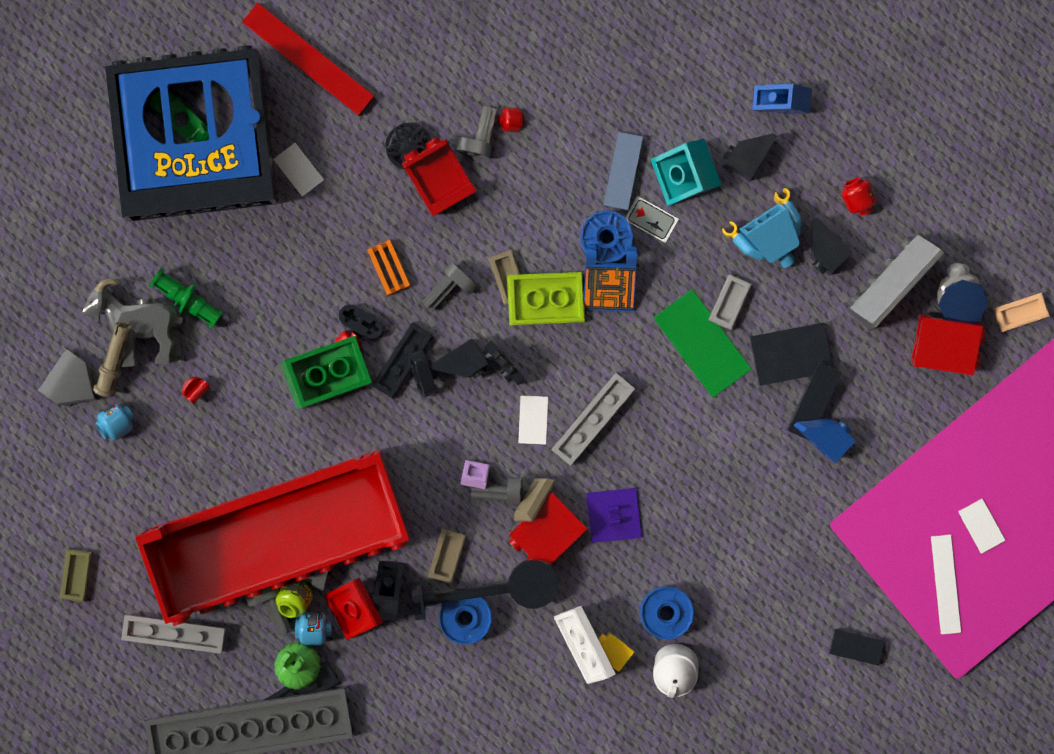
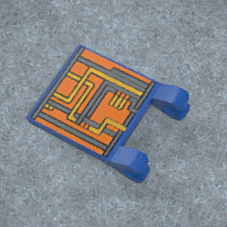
(610, 284)

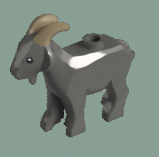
(146, 319)

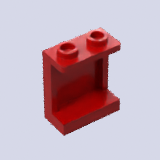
(437, 175)
(947, 345)
(549, 533)

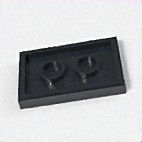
(789, 353)

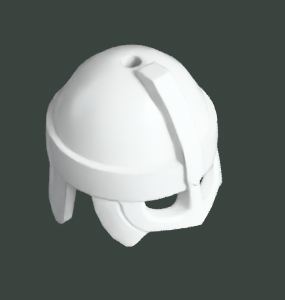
(677, 663)

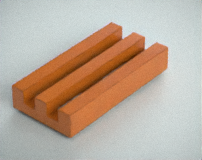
(380, 247)

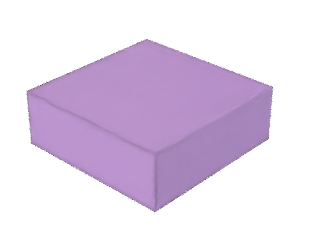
(475, 474)

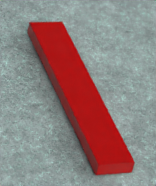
(308, 59)

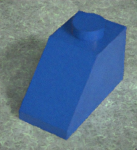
(782, 98)
(827, 437)

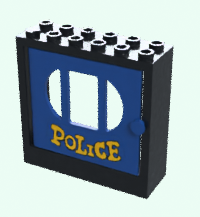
(195, 162)

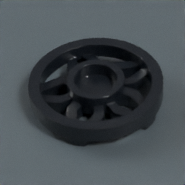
(405, 144)

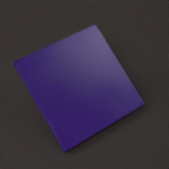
(613, 515)

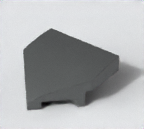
(69, 381)

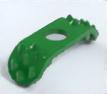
(195, 129)

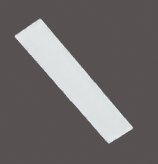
(945, 584)

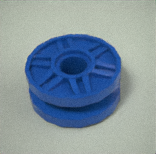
(607, 222)
(681, 617)
(465, 633)

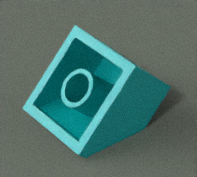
(686, 171)

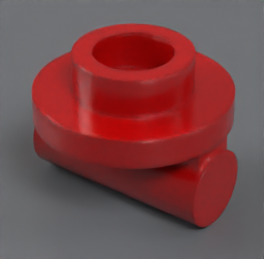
(194, 389)

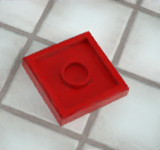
(353, 608)

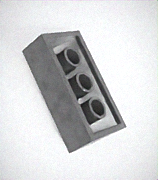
(894, 281)

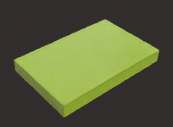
(545, 298)

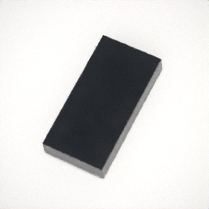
(856, 647)

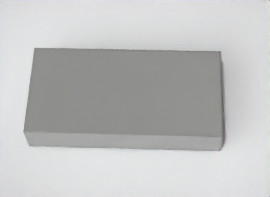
(729, 302)

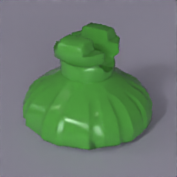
(303, 671)

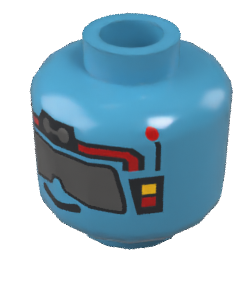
(114, 422)
(312, 628)

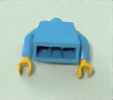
(771, 234)

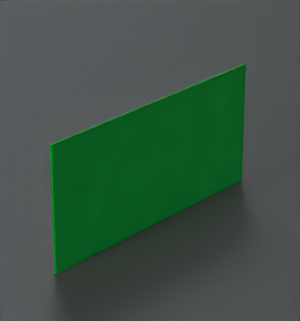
(702, 343)

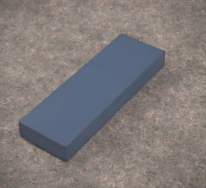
(623, 171)

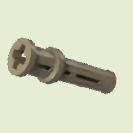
(110, 369)

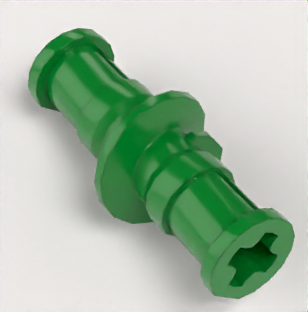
(186, 298)

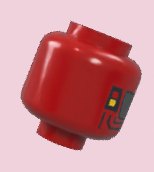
(859, 196)

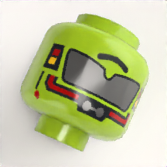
(294, 599)

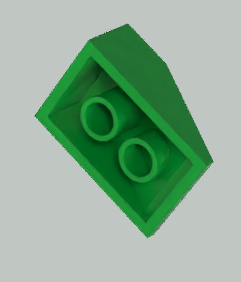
(325, 372)

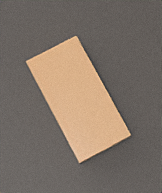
(1021, 312)

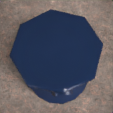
(961, 295)

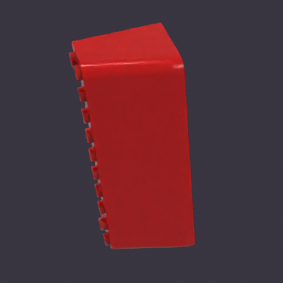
(273, 537)

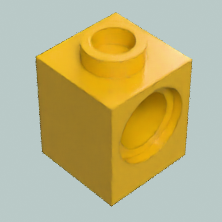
(615, 650)

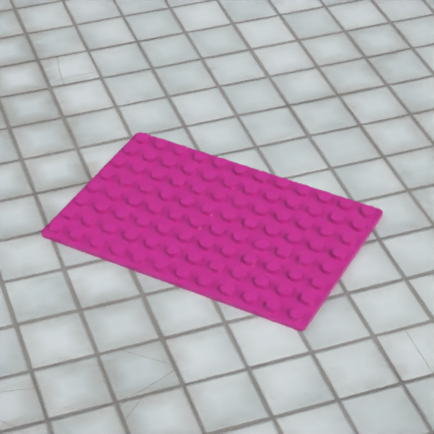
(990, 453)

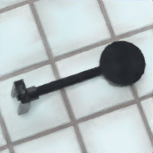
(530, 585)

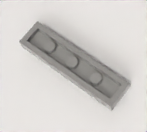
(593, 419)
(183, 636)

